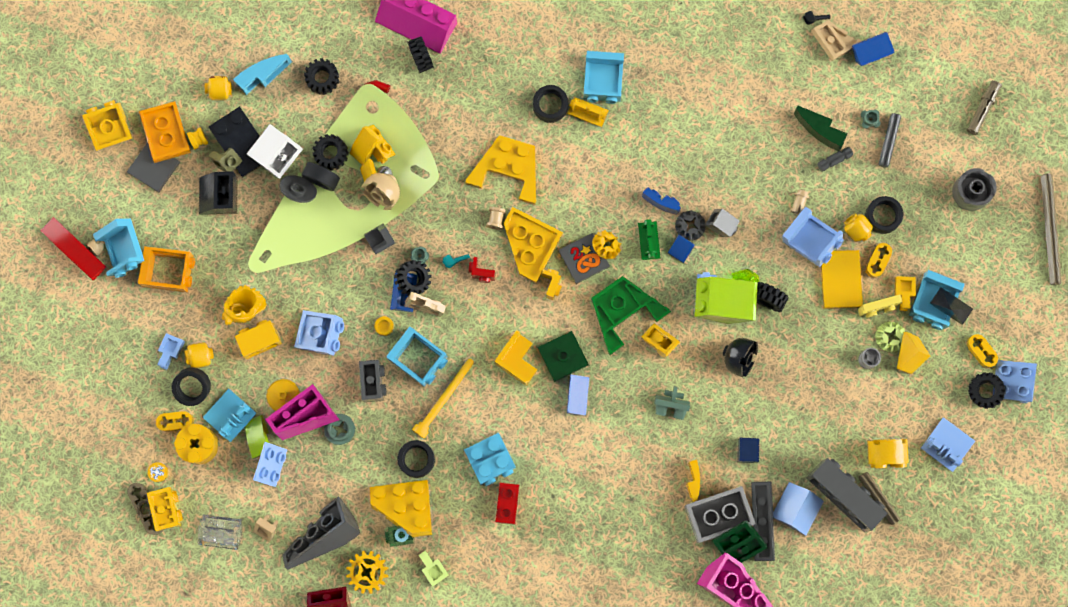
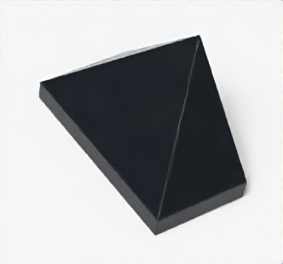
(951, 306)

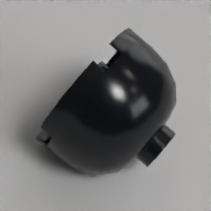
(739, 356)

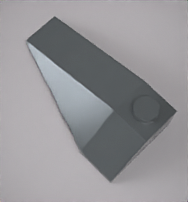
(330, 532)

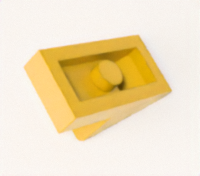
(660, 340)

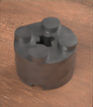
(977, 180)

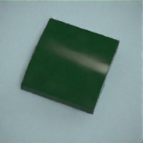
(740, 542)

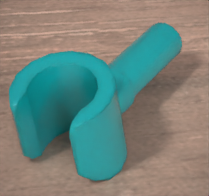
(449, 262)

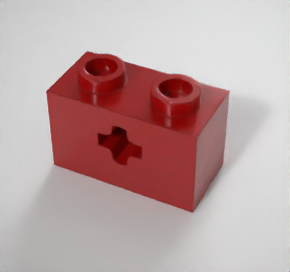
(507, 503)

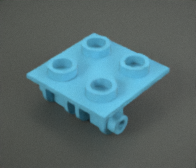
(229, 415)

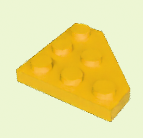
(530, 243)
(405, 506)

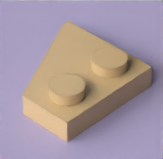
(424, 304)

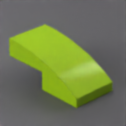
(256, 435)

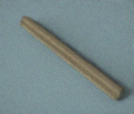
(1051, 229)

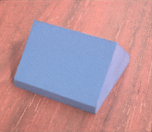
(797, 508)

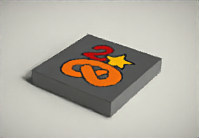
(582, 259)

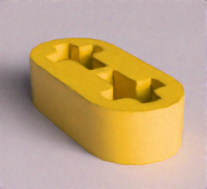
(875, 258)
(986, 348)
(175, 425)

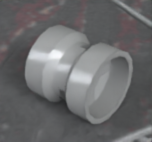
(873, 358)

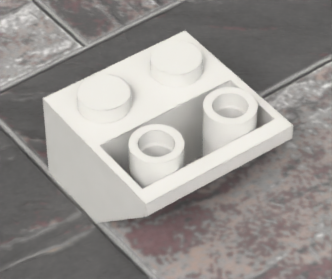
(274, 151)

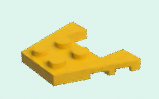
(509, 159)

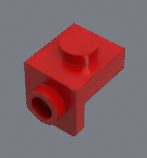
(483, 275)

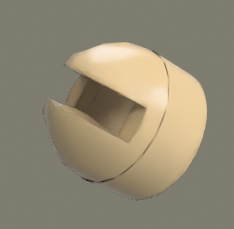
(95, 247)

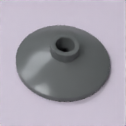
(298, 189)

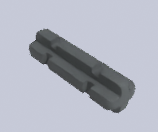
(835, 159)

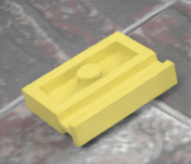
(886, 304)

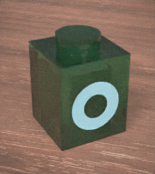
(398, 537)

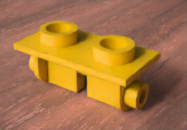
(587, 111)
(382, 149)

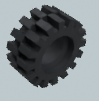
(420, 54)
(321, 66)
(330, 141)
(423, 276)
(771, 297)
(989, 378)

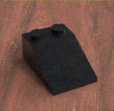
(239, 134)

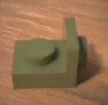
(225, 161)

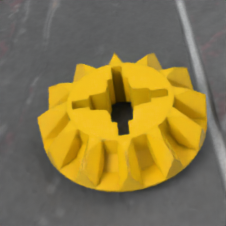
(608, 252)

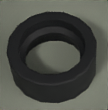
(550, 89)
(320, 176)
(894, 204)
(181, 397)
(416, 444)

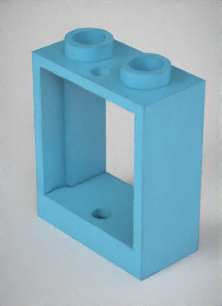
(403, 343)

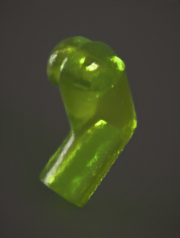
(746, 275)

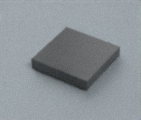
(150, 173)

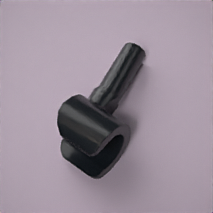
(809, 17)

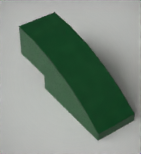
(820, 128)

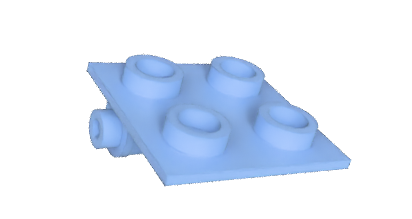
(1017, 379)
(948, 444)
(270, 464)

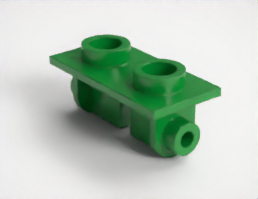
(649, 240)

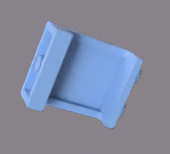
(812, 238)

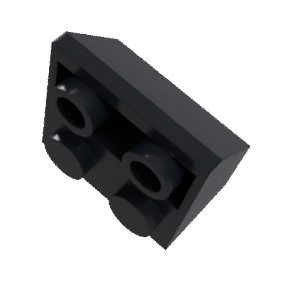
(218, 193)

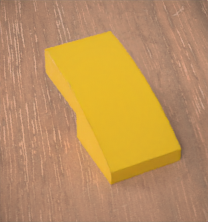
(364, 145)
(694, 486)

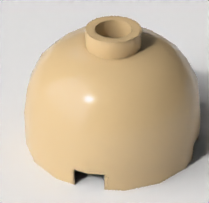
(382, 190)

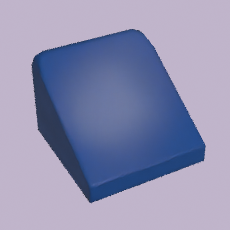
(681, 248)

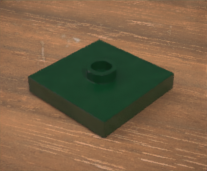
(563, 356)

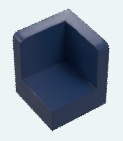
(748, 450)

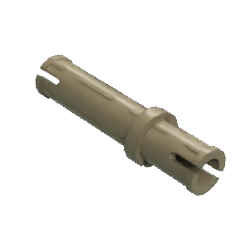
(988, 99)

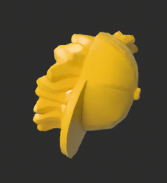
(243, 305)

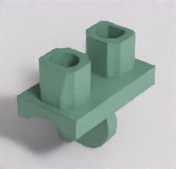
(664, 402)

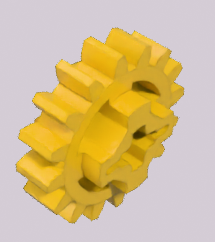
(360, 577)

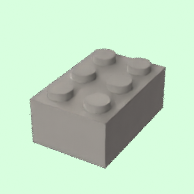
(718, 514)

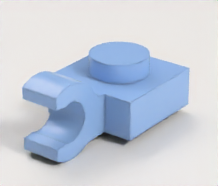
(170, 347)

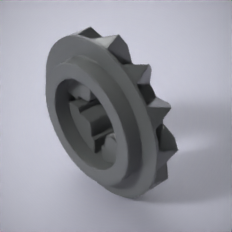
(681, 225)

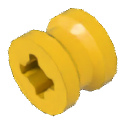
(197, 138)

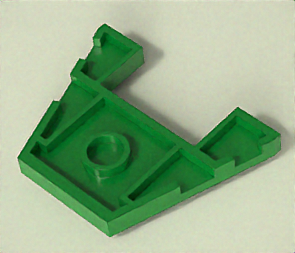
(619, 303)

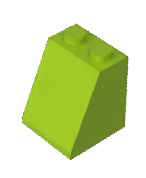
(726, 300)

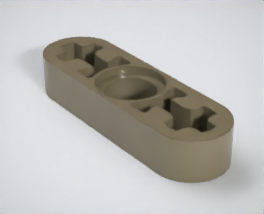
(134, 498)

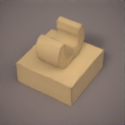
(265, 529)

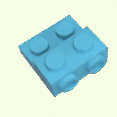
(490, 459)

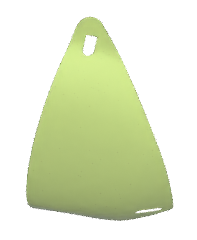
(325, 224)

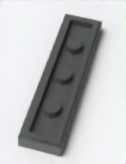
(763, 516)

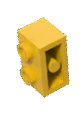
(258, 339)

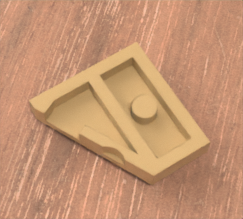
(833, 39)

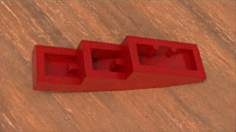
(73, 248)

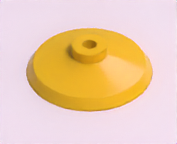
(280, 393)

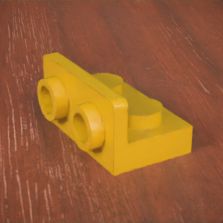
(164, 509)

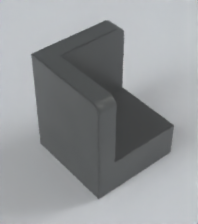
(379, 238)

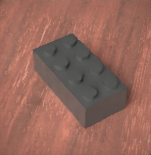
(847, 495)

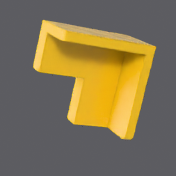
(512, 359)

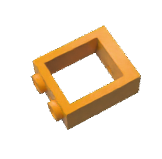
(147, 266)

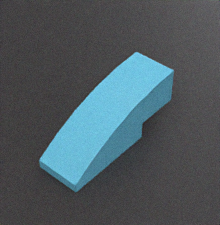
(262, 72)

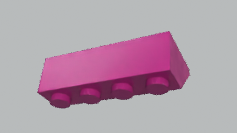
(418, 19)

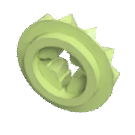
(882, 338)

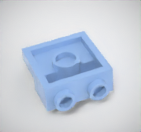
(319, 332)

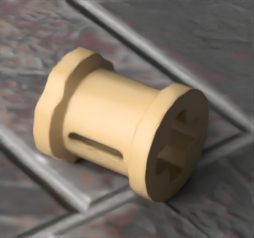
(495, 218)

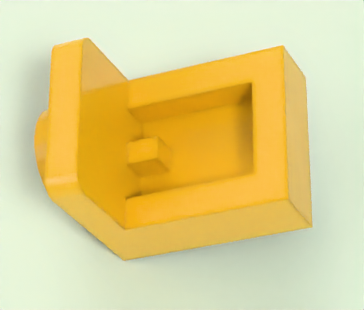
(554, 287)

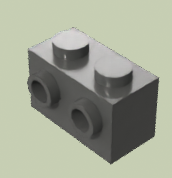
(371, 381)

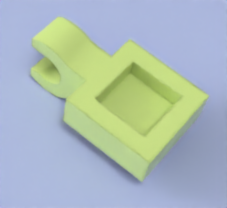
(434, 570)

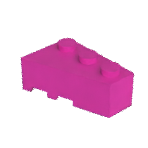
(302, 414)

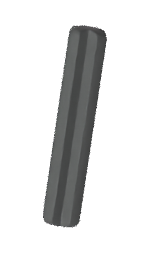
(889, 141)

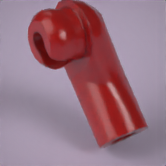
(381, 85)

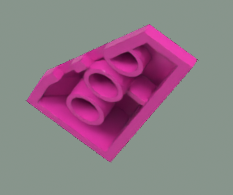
(732, 584)

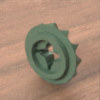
(342, 438)

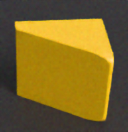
(367, 169)

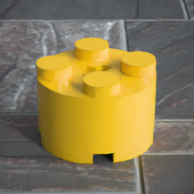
(206, 440)
(888, 452)

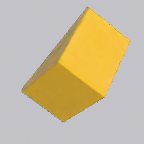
(911, 353)

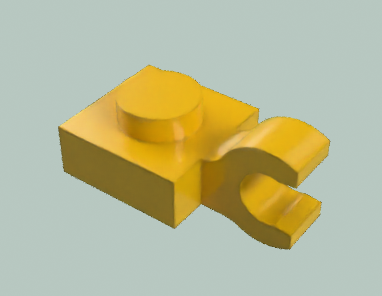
(906, 288)

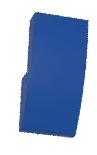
(667, 204)

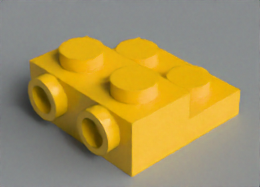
(107, 125)

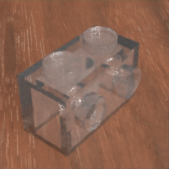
(220, 532)

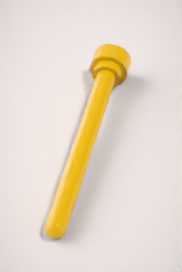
(422, 427)

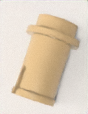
(800, 201)

